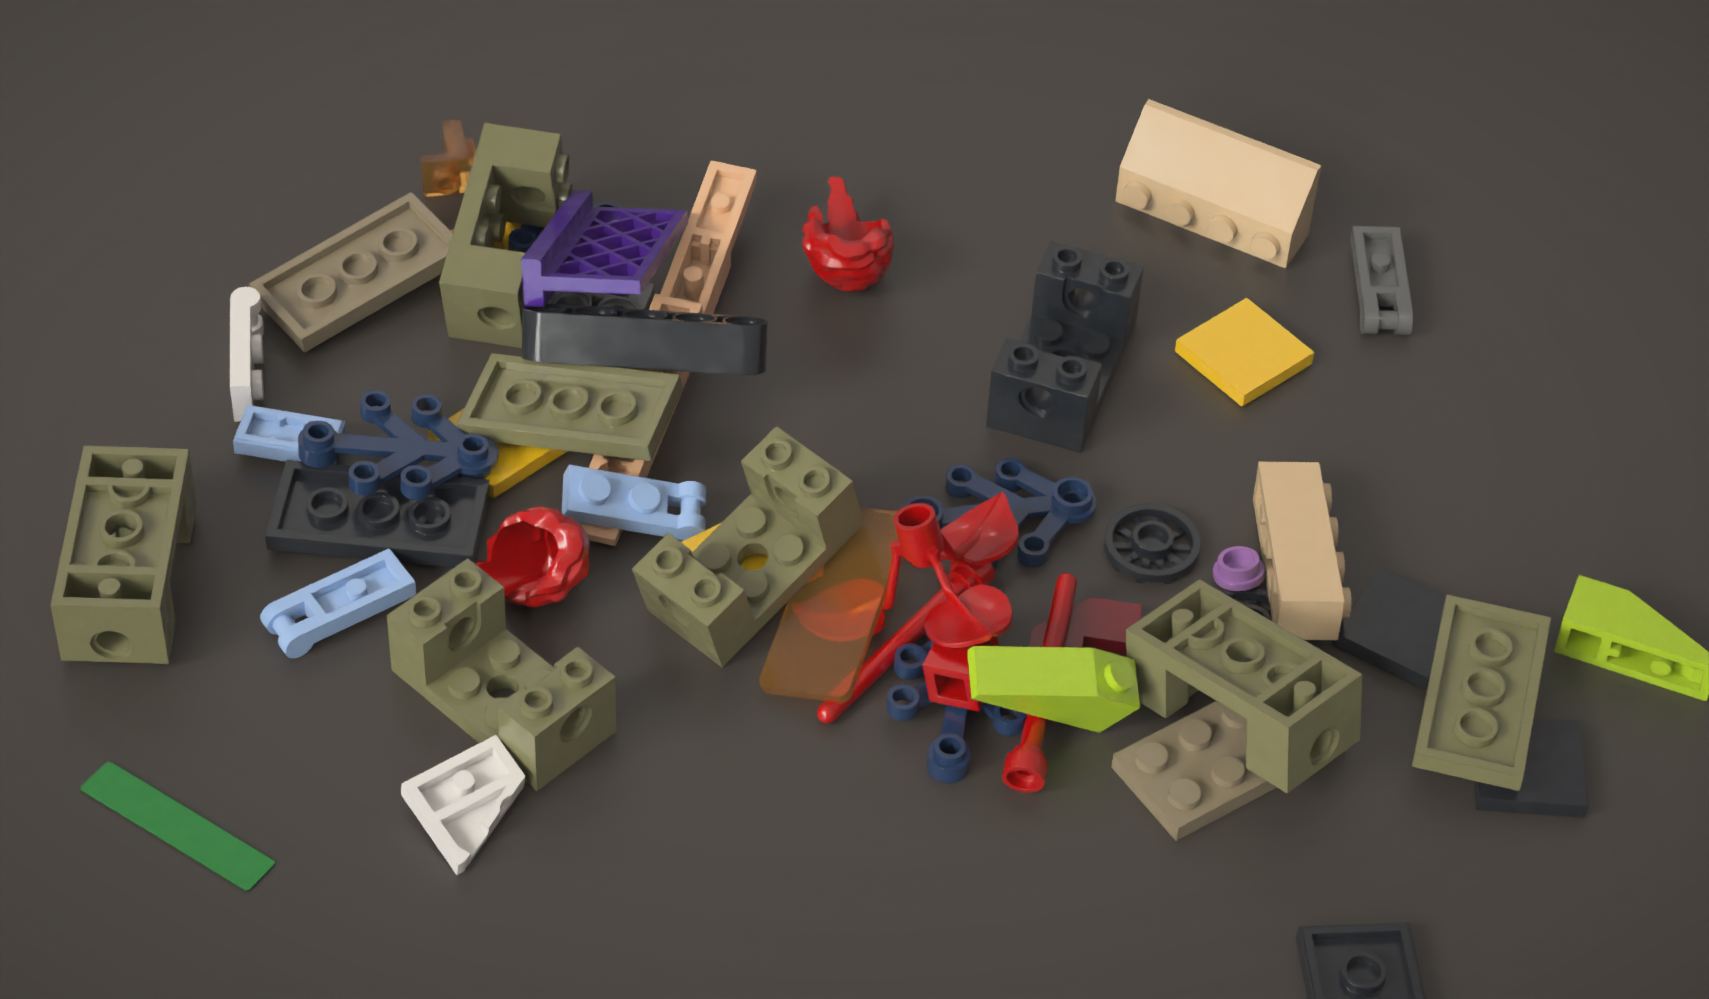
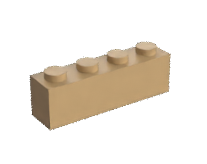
(1299, 549)

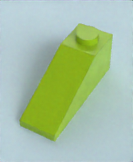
(1629, 637)
(1056, 683)

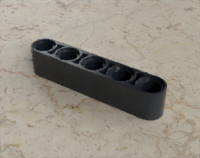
(644, 339)

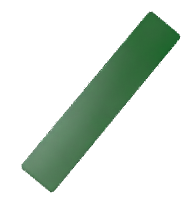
(178, 826)

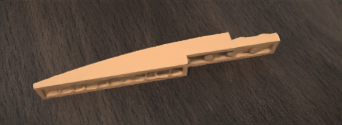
(692, 283)

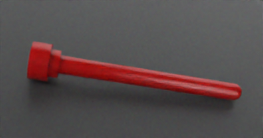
(962, 577)
(1026, 765)

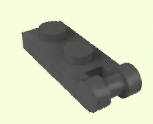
(1381, 279)

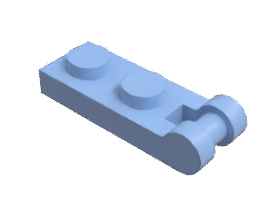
(633, 502)
(338, 602)

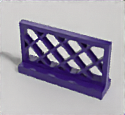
(598, 249)

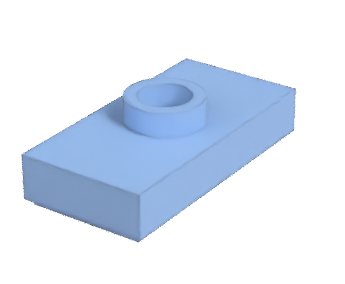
(274, 432)

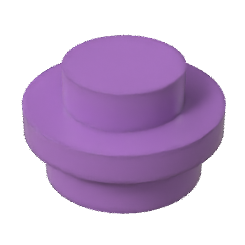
(1238, 569)

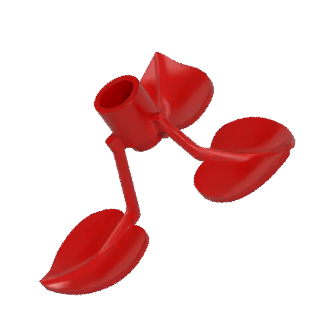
(978, 539)

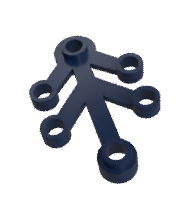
(457, 454)
(1063, 503)
(942, 766)

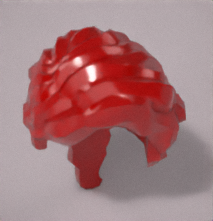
(844, 250)
(537, 556)

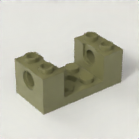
(513, 179)
(794, 516)
(120, 553)
(457, 651)
(1294, 696)

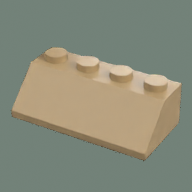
(1218, 183)

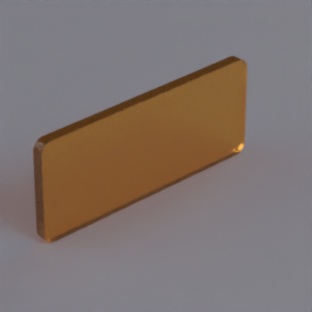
(833, 618)

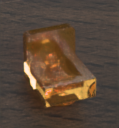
(448, 171)

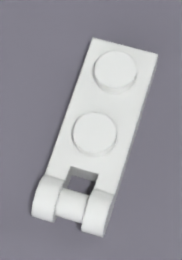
(245, 349)

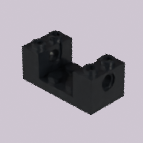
(1070, 349)

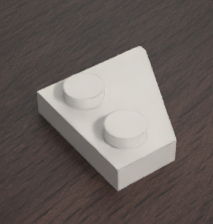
(465, 799)

